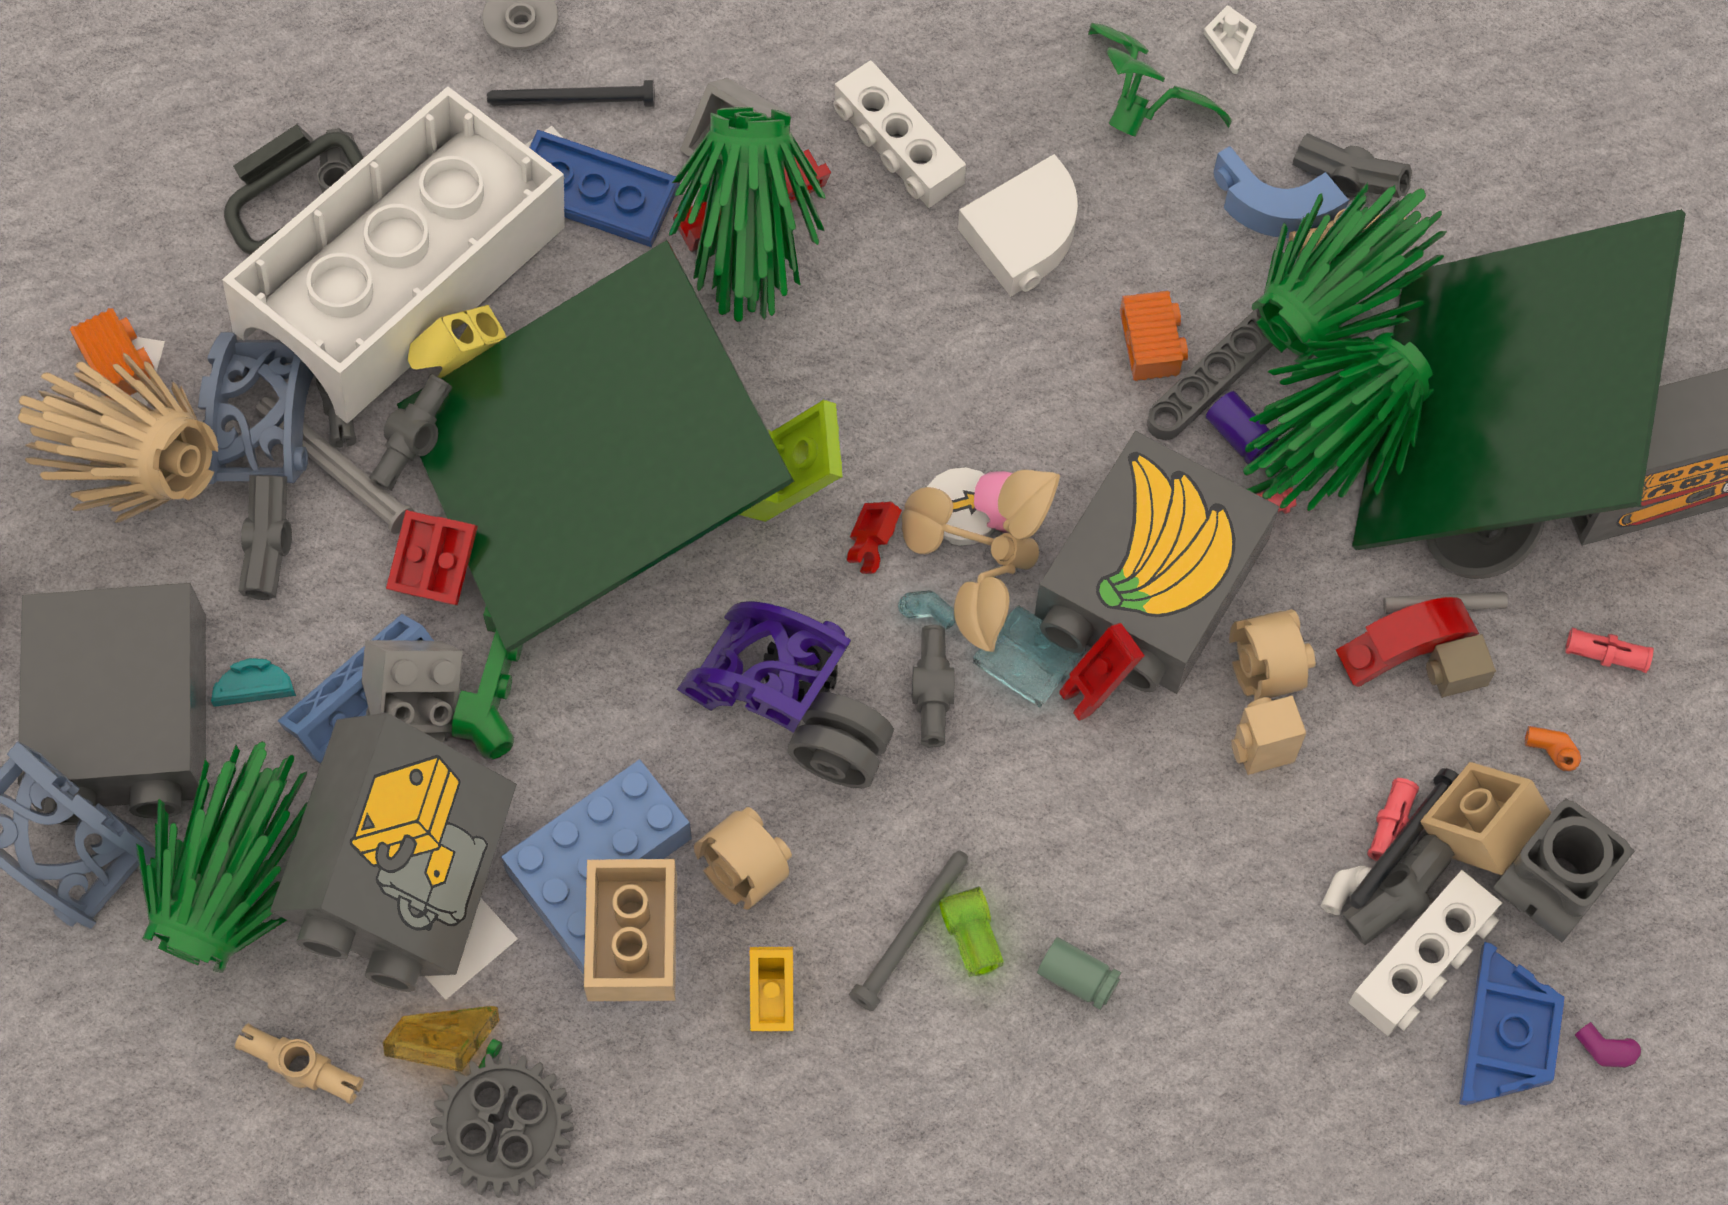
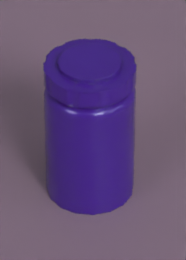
(1230, 419)

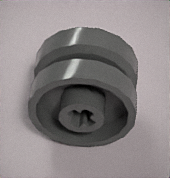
(841, 740)

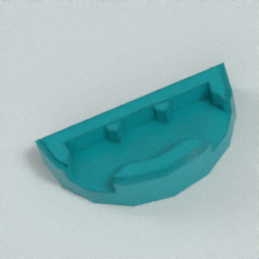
(250, 682)

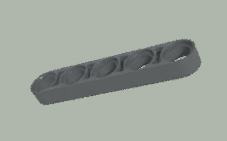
(1209, 385)

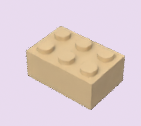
(630, 930)

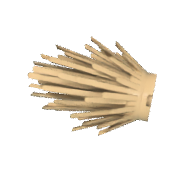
(156, 450)

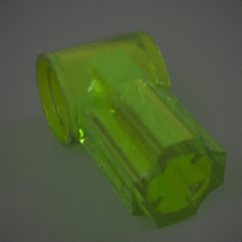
(969, 921)

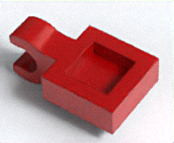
(872, 528)

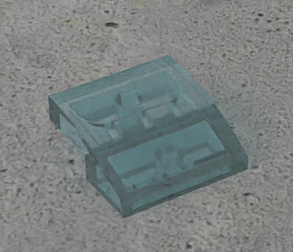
(1027, 658)

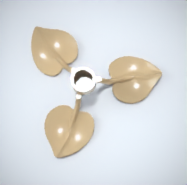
(1024, 502)

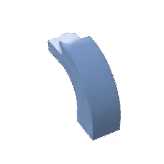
(1268, 207)

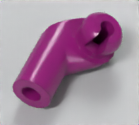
(1608, 1051)

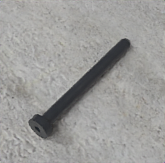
(575, 95)
(1401, 843)

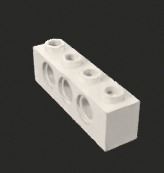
(872, 89)
(1461, 900)

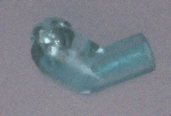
(927, 604)

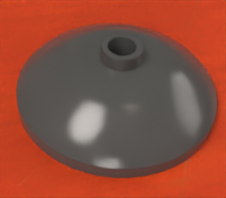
(1482, 557)

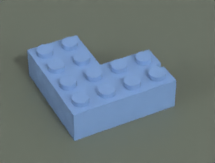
(617, 821)

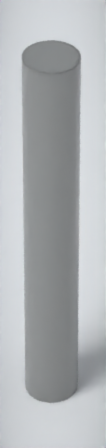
(1470, 601)

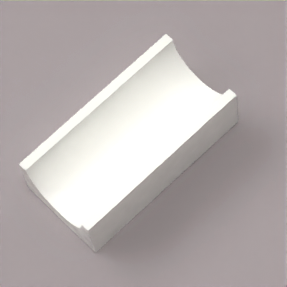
(397, 245)

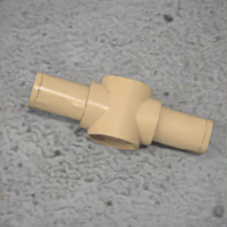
(282, 1051)

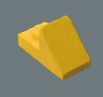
(771, 989)

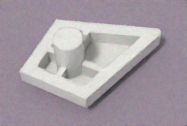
(1230, 36)

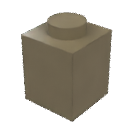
(1460, 666)

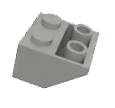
(413, 681)

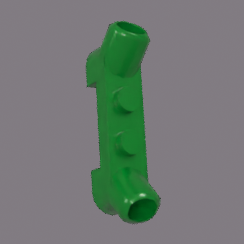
(477, 714)

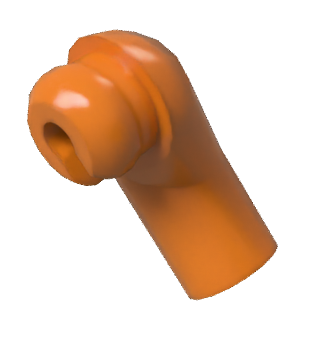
(1557, 745)

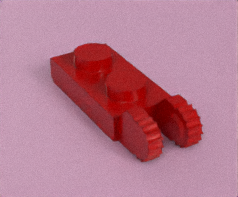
(1102, 670)

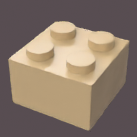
(1487, 817)

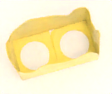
(438, 348)

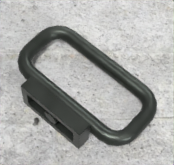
(274, 163)

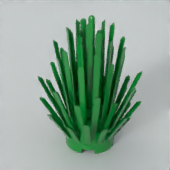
(747, 206)
(1346, 266)
(1343, 416)
(204, 886)

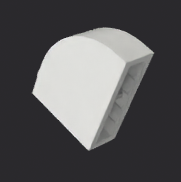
(1023, 225)

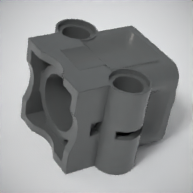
(1549, 892)

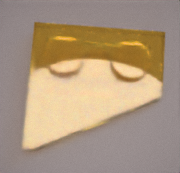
(442, 1037)

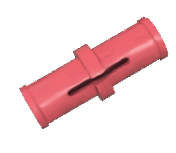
(1609, 650)
(1393, 816)

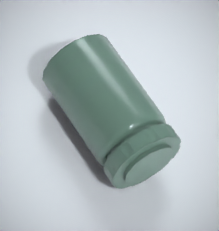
(1079, 973)

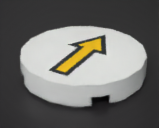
(960, 486)

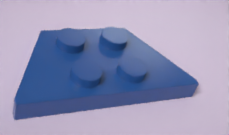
(1510, 1031)

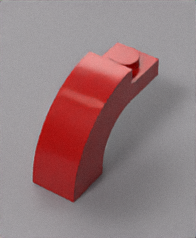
(1405, 636)

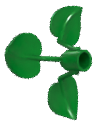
(1131, 105)

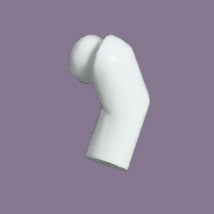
(1341, 887)

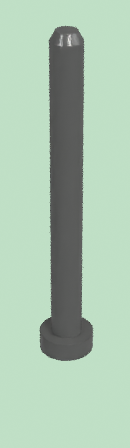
(867, 994)

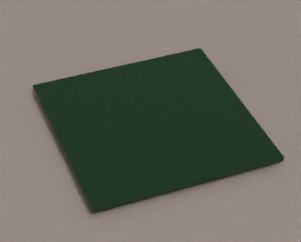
(1537, 383)
(597, 445)

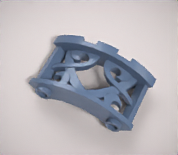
(237, 357)
(117, 840)

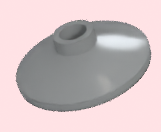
(502, 16)

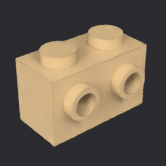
(1268, 734)

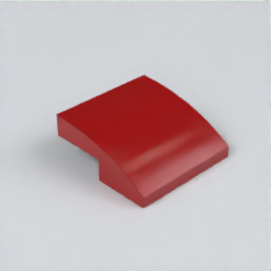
(431, 557)

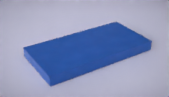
(608, 189)

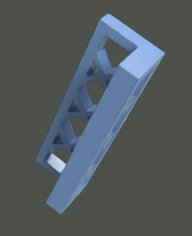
(326, 705)

